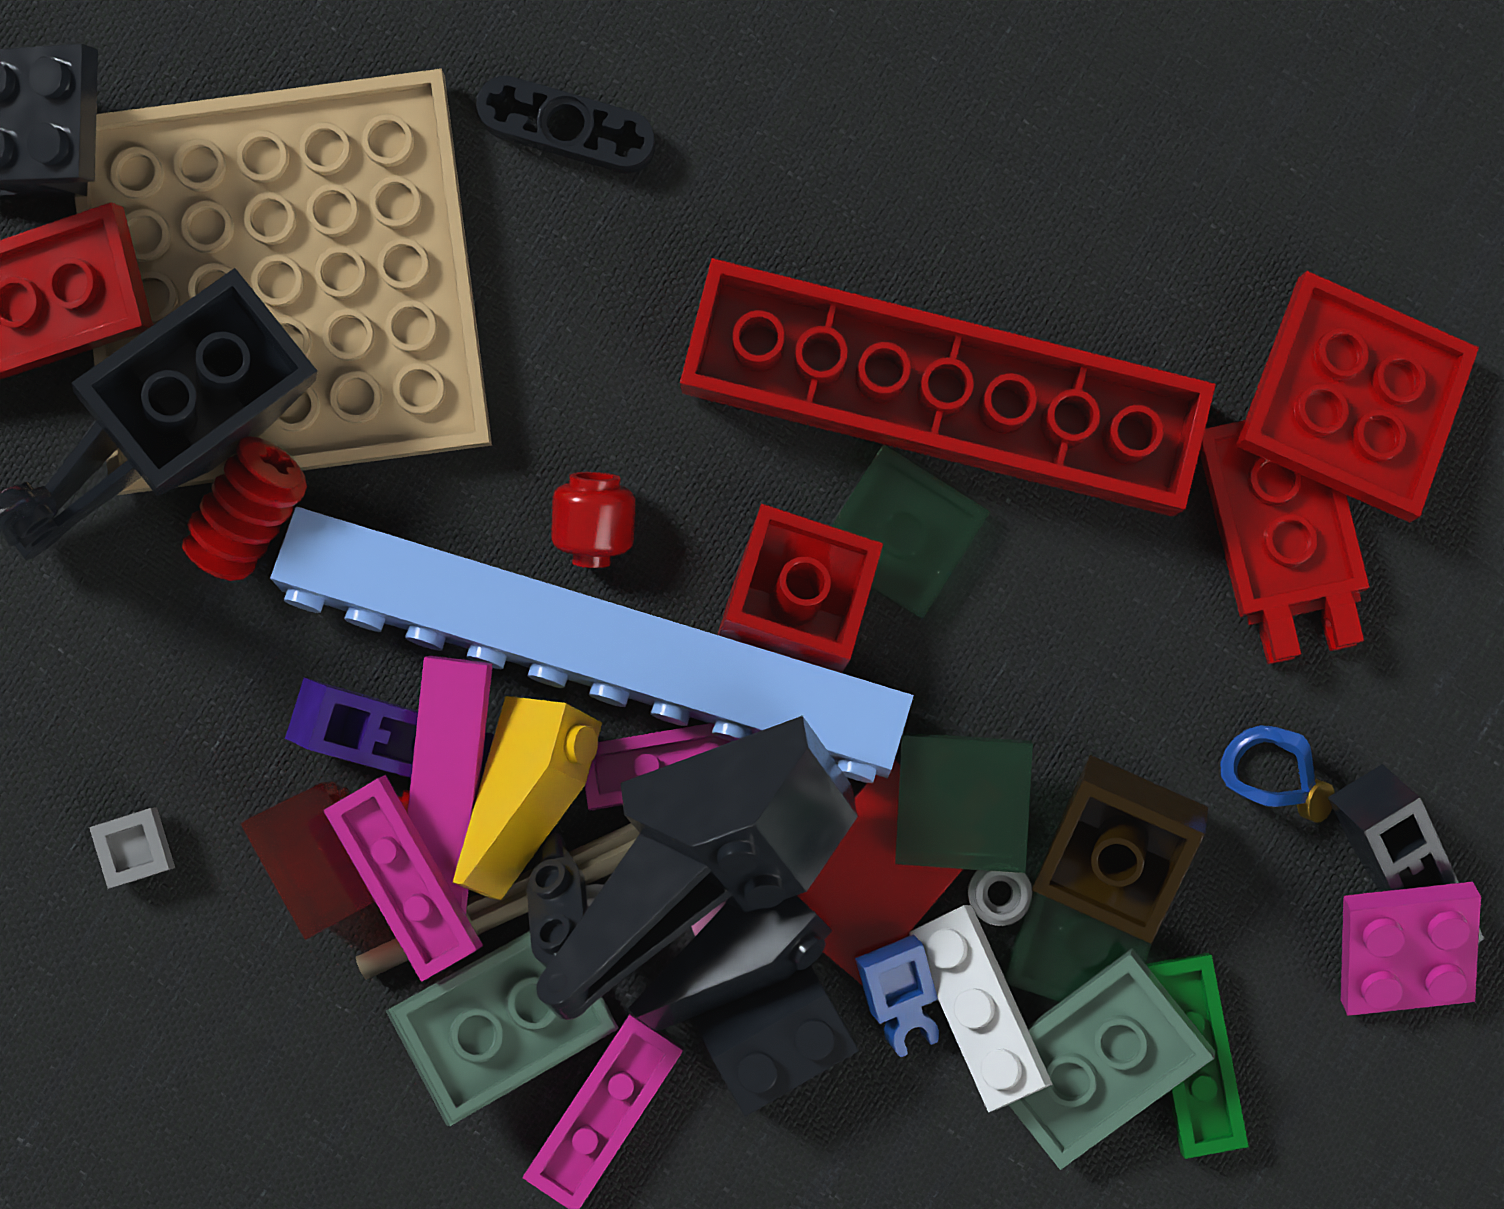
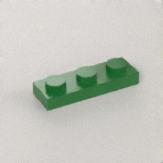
(1208, 1101)

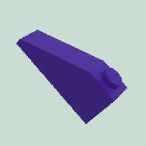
(357, 728)

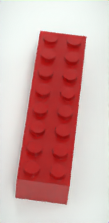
(946, 388)

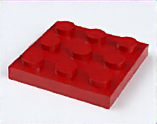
(1358, 397)

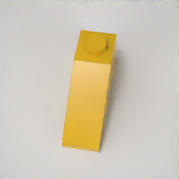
(527, 785)

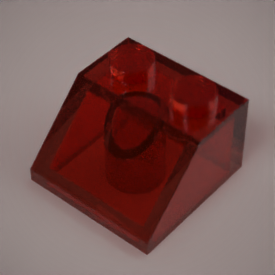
(309, 860)

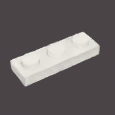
(981, 1009)

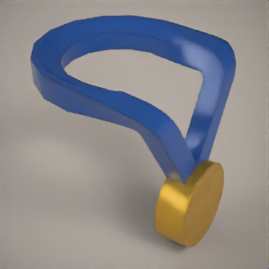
(1314, 793)

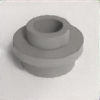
(1002, 914)

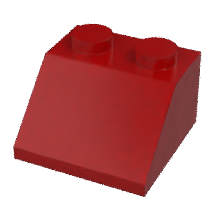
(801, 589)

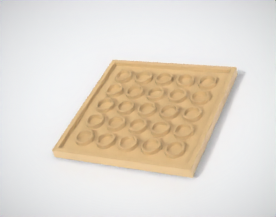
(345, 230)

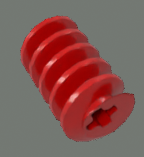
(244, 509)

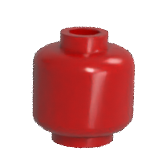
(593, 518)

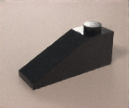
(1392, 833)
(733, 959)

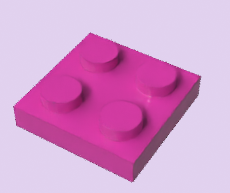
(1410, 948)

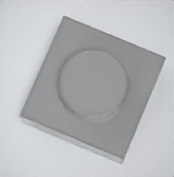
(132, 847)

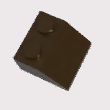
(1121, 849)

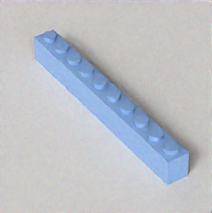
(584, 641)

